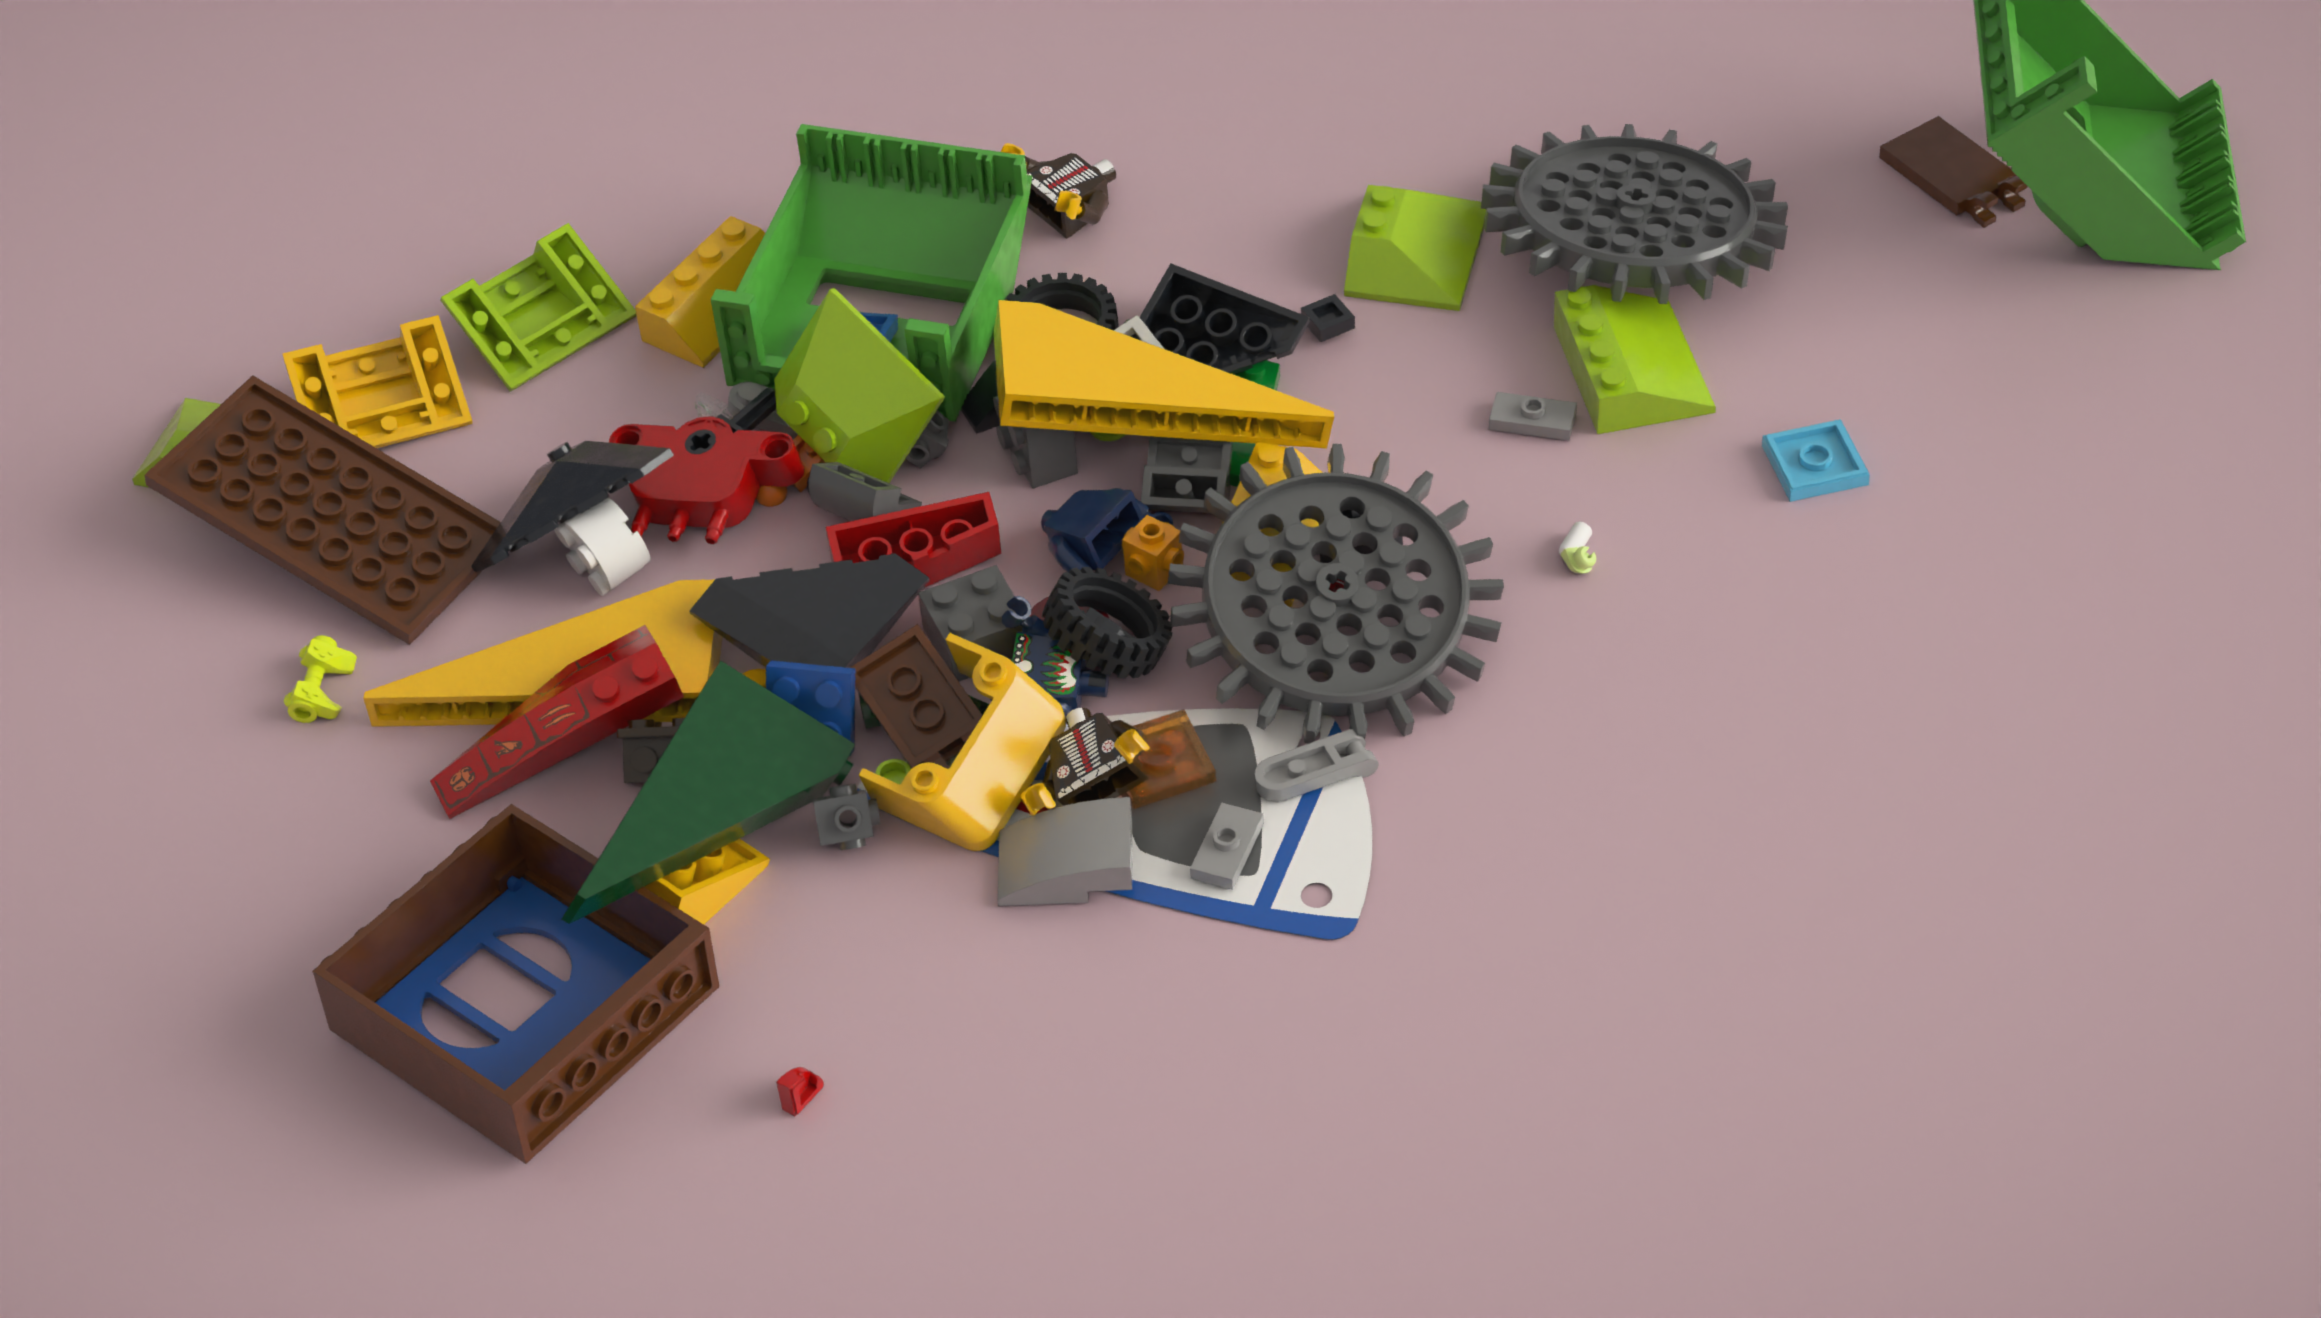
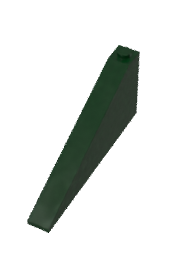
(723, 775)

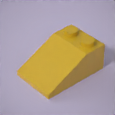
(712, 880)

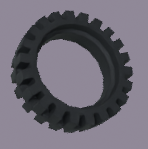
(1071, 294)
(1095, 643)

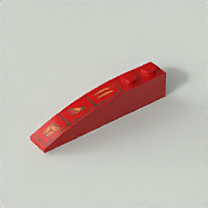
(561, 719)

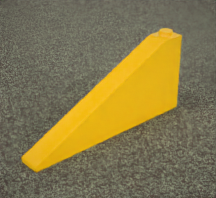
(1093, 379)
(500, 678)

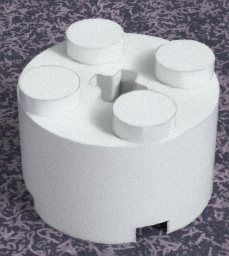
(603, 546)

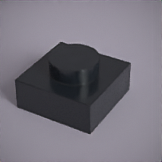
(1328, 318)

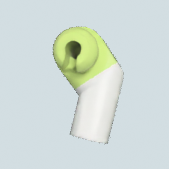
(1574, 550)

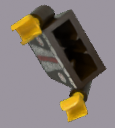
(1067, 190)
(1089, 762)

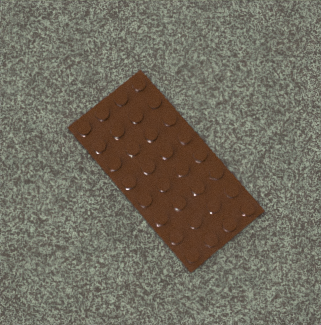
(327, 508)

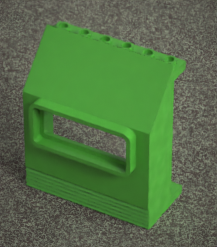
(2105, 137)
(888, 221)

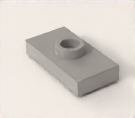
(1532, 416)
(1227, 846)

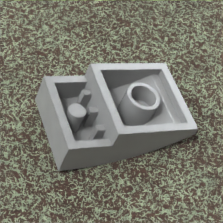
(1066, 853)

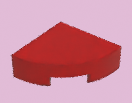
(797, 1089)

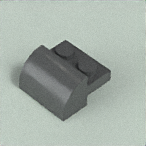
(1182, 472)
(854, 493)

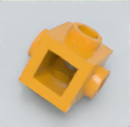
(1150, 550)

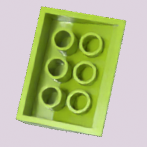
(1628, 359)

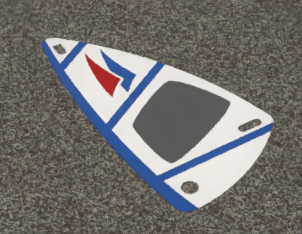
(1302, 841)

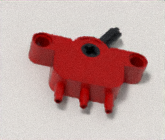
(712, 471)

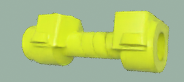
(306, 698)

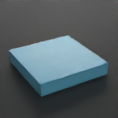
(1815, 460)

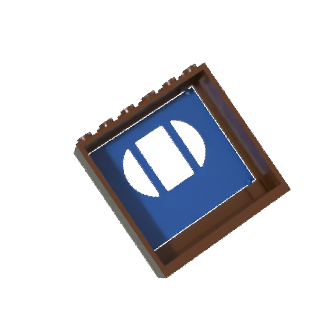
(630, 983)

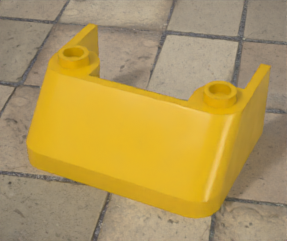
(993, 767)

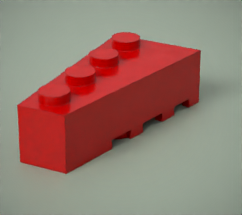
(932, 537)

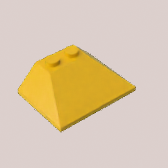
(384, 388)

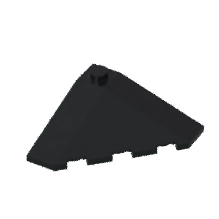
(1219, 322)
(565, 487)
(813, 614)

